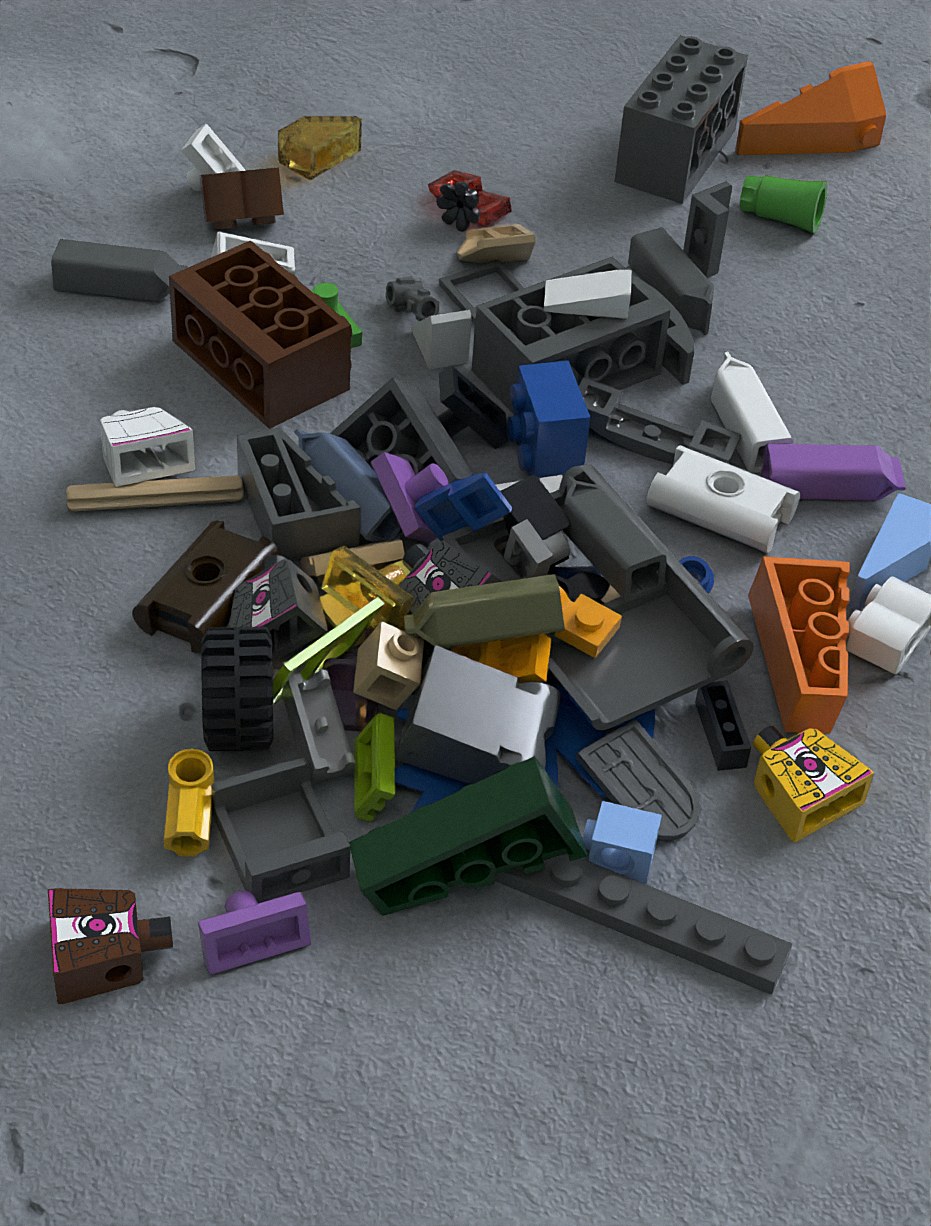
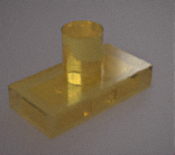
(358, 583)

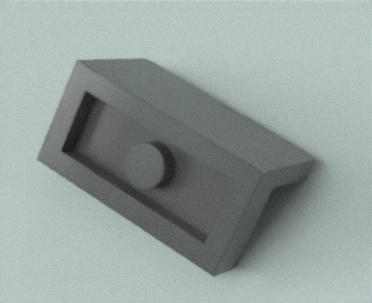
(707, 227)

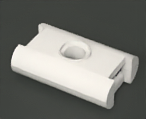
(723, 498)

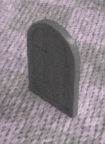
(642, 777)

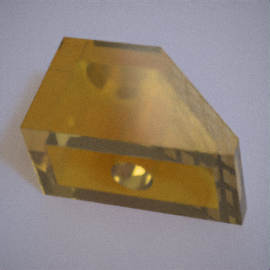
(318, 143)

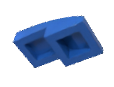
(463, 503)

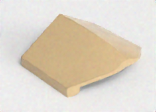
(499, 243)

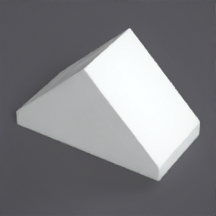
(444, 338)

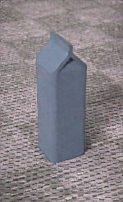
(353, 480)

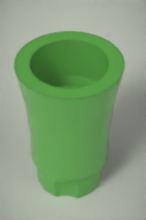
(785, 200)

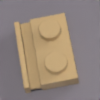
(374, 554)

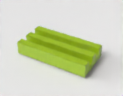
(374, 767)

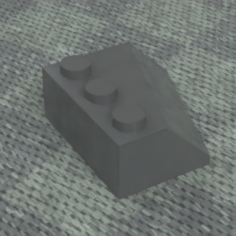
(403, 425)

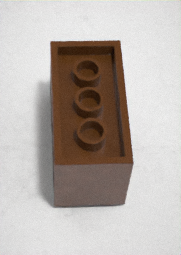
(260, 333)

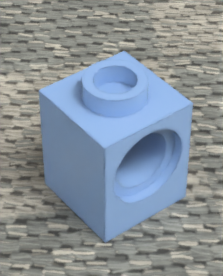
(623, 840)

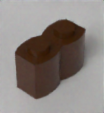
(241, 196)

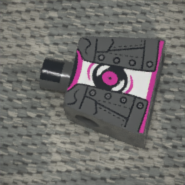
(441, 570)
(283, 602)

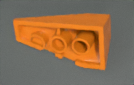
(827, 118)

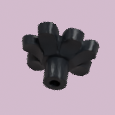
(460, 205)

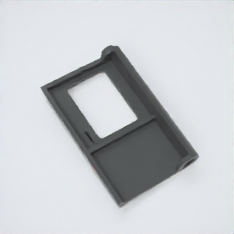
(664, 640)

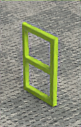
(320, 650)

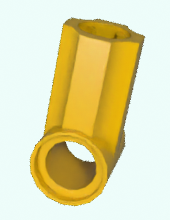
(189, 803)

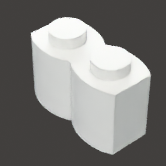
(890, 625)

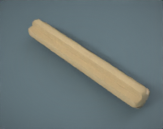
(155, 493)

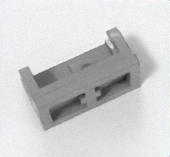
(318, 726)

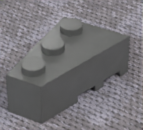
(293, 500)

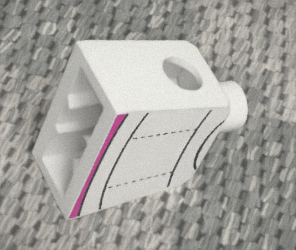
(145, 445)

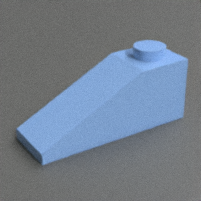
(899, 549)

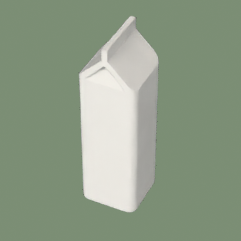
(748, 411)

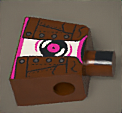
(100, 941)

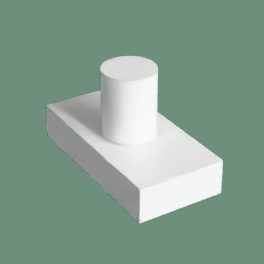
(208, 156)

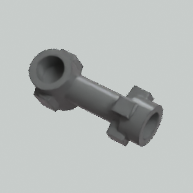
(411, 295)

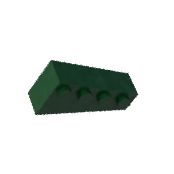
(467, 839)

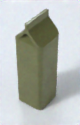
(489, 612)

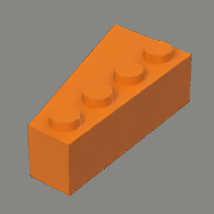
(803, 637)

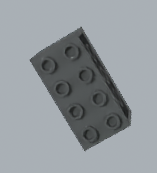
(680, 118)
(602, 349)

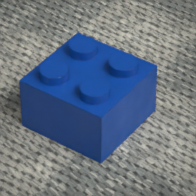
(548, 419)

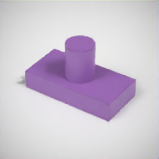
(405, 488)
(253, 930)

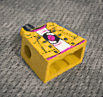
(808, 780)

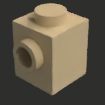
(388, 666)

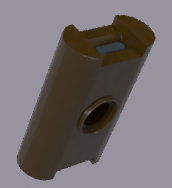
(202, 585)

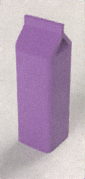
(833, 471)

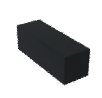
(723, 726)

